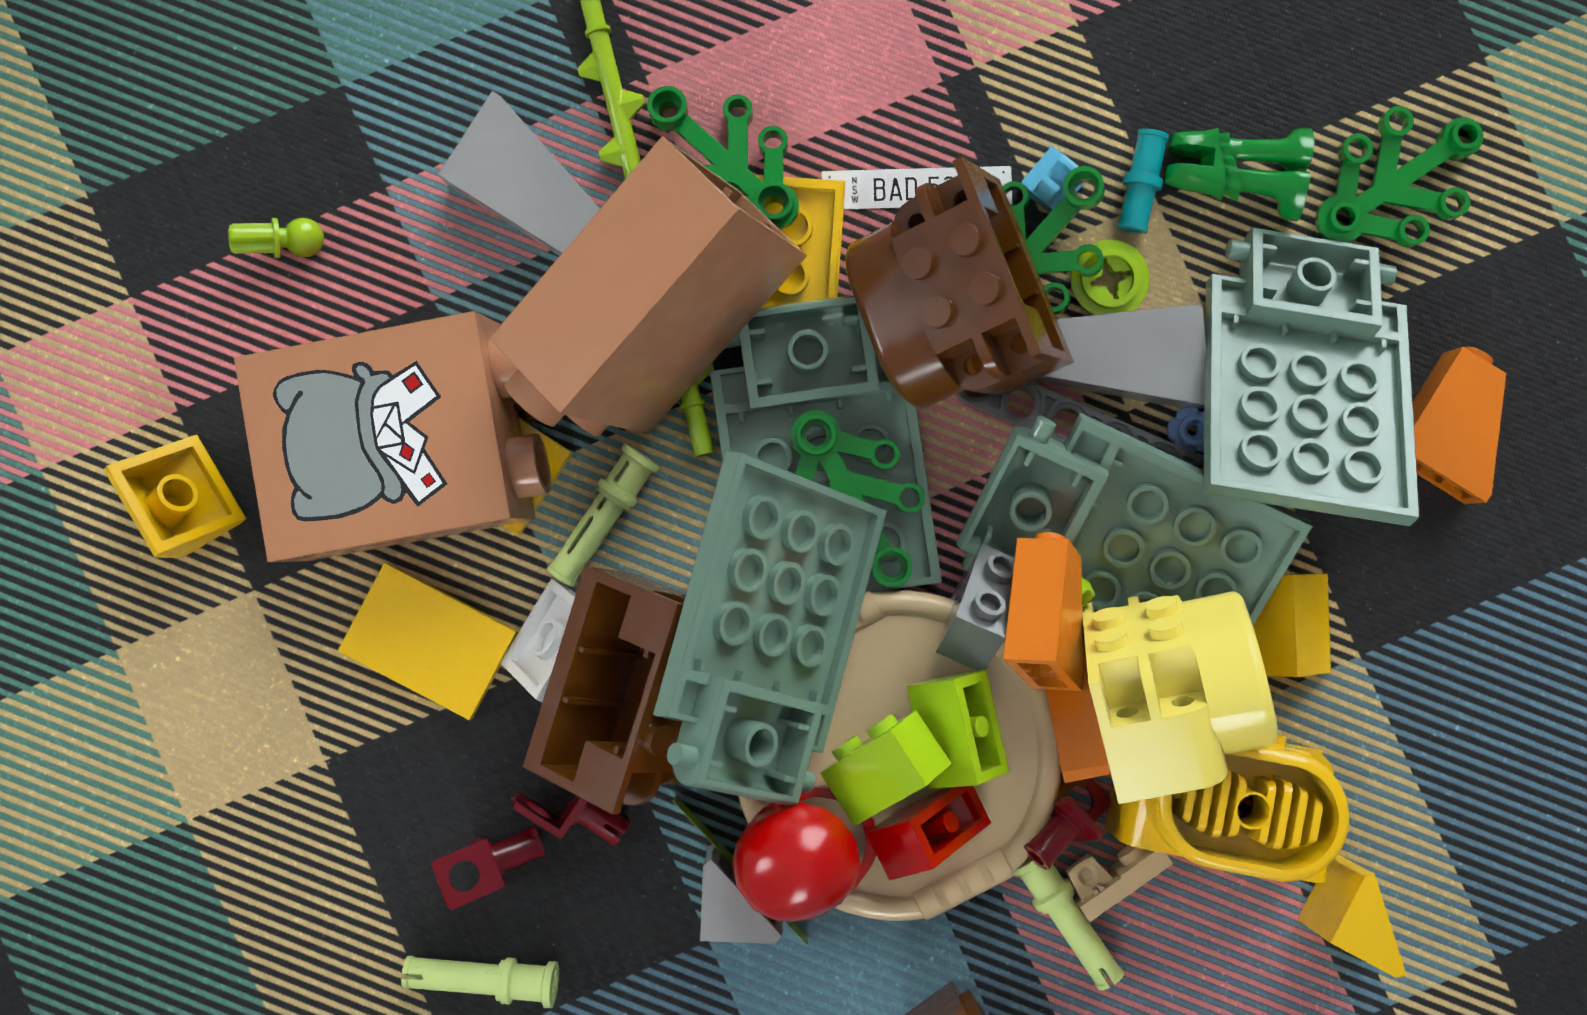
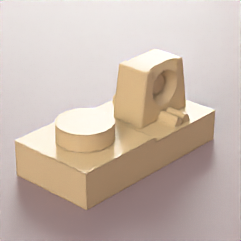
(1102, 889)

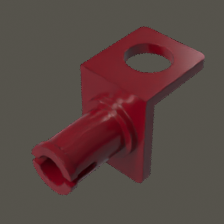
(577, 811)
(1068, 823)
(491, 862)

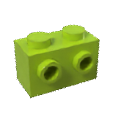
(962, 726)
(885, 767)

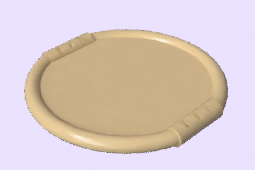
(898, 648)

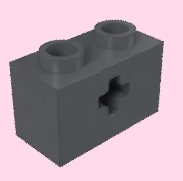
(979, 610)

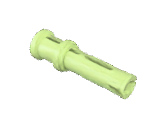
(615, 495)
(1055, 897)
(504, 980)

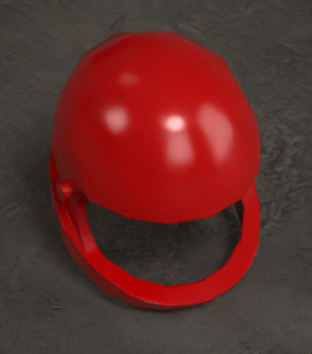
(799, 859)

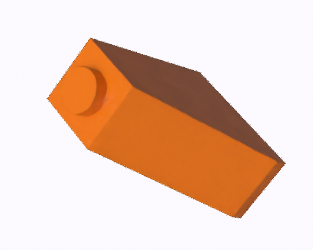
(1460, 424)
(1046, 614)
(1077, 732)

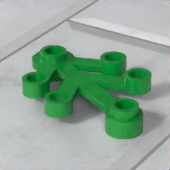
(732, 163)
(1392, 184)
(1053, 225)
(853, 483)

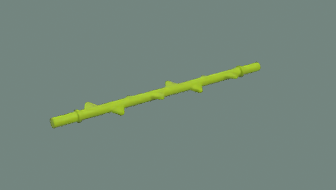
(623, 152)

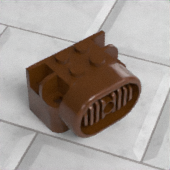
(955, 294)
(600, 701)

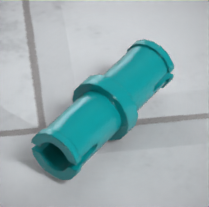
(1142, 181)

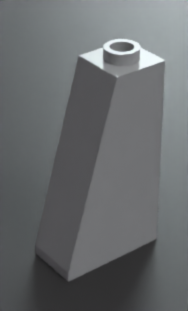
(517, 178)
(1137, 355)

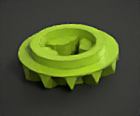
(1129, 292)

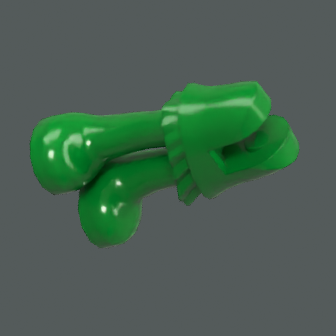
(1220, 176)

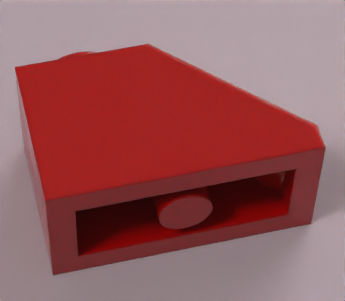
(928, 831)

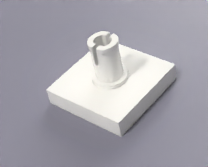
(538, 641)

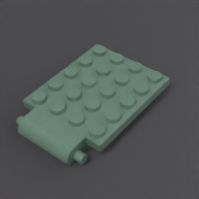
(807, 364)
(1309, 381)
(1131, 518)
(766, 630)

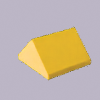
(175, 497)
(1296, 627)
(1353, 916)

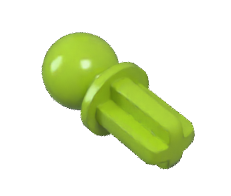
(300, 237)

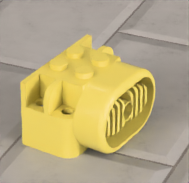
(1176, 691)

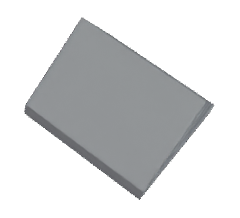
(726, 912)

